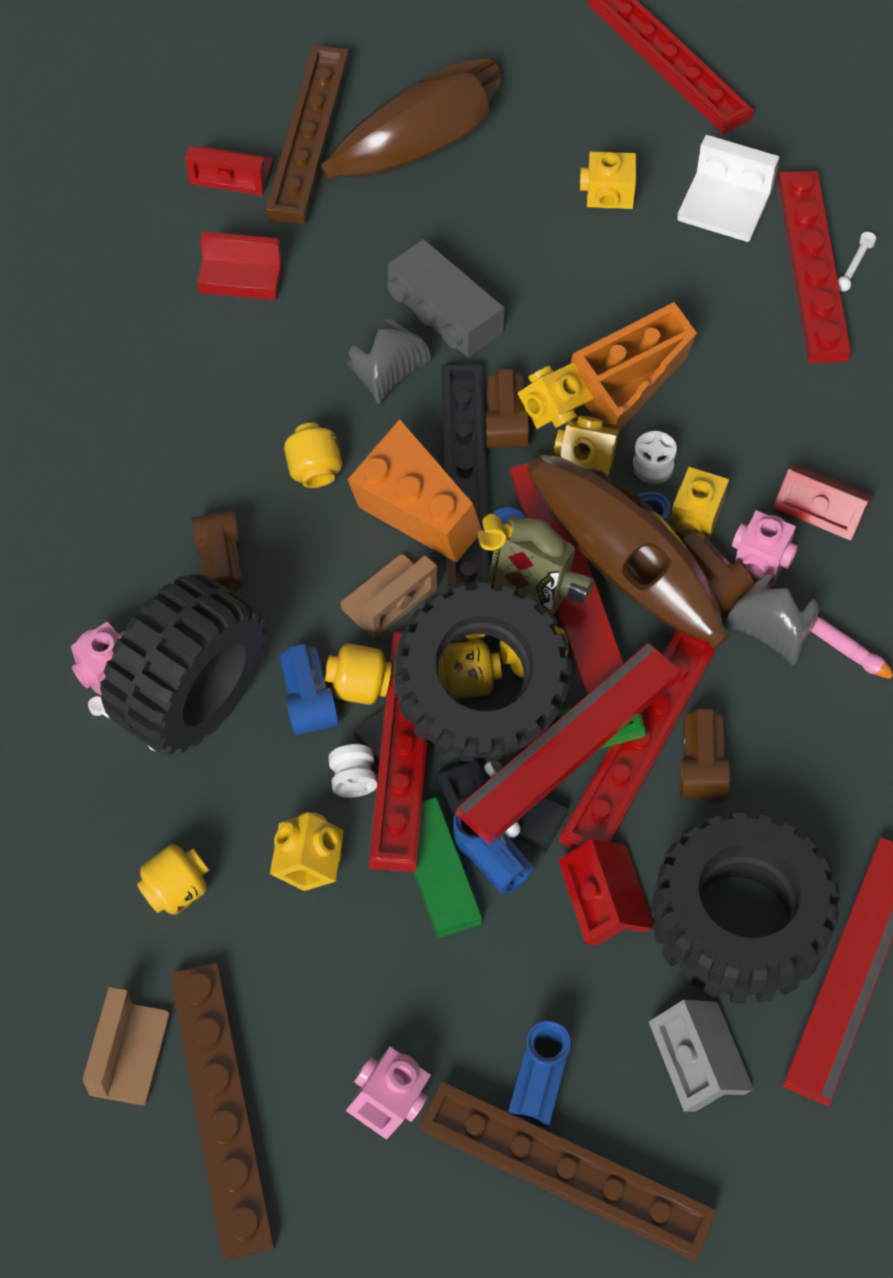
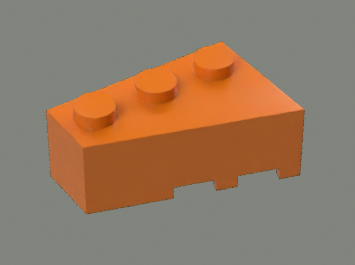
(633, 364)
(415, 494)

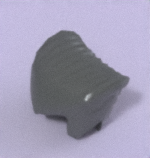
(391, 358)
(774, 618)

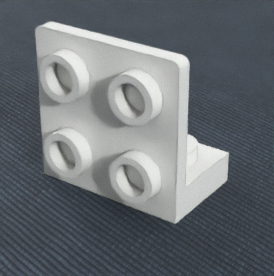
(729, 188)

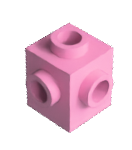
(765, 545)
(92, 653)
(388, 1092)

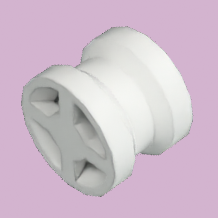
(648, 449)
(352, 770)

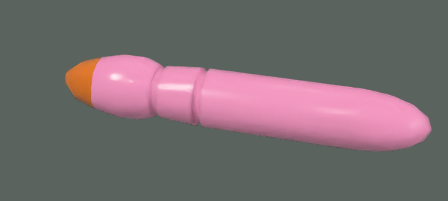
(870, 662)

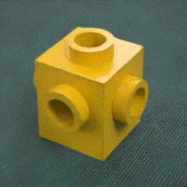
(609, 180)
(547, 399)
(589, 431)
(307, 851)

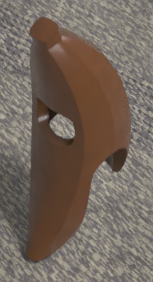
(417, 121)
(630, 547)

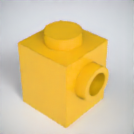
(698, 503)

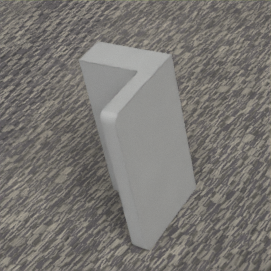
(699, 1053)

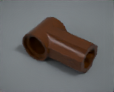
(506, 415)
(218, 543)
(726, 579)
(703, 767)

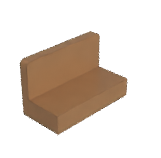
(390, 594)
(125, 1049)

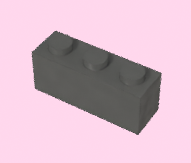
(445, 298)

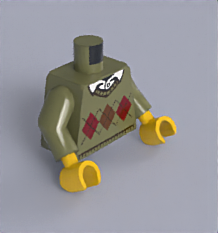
(533, 560)

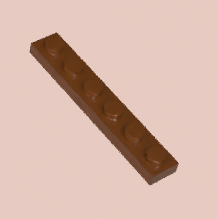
(307, 135)
(221, 1113)
(568, 1171)

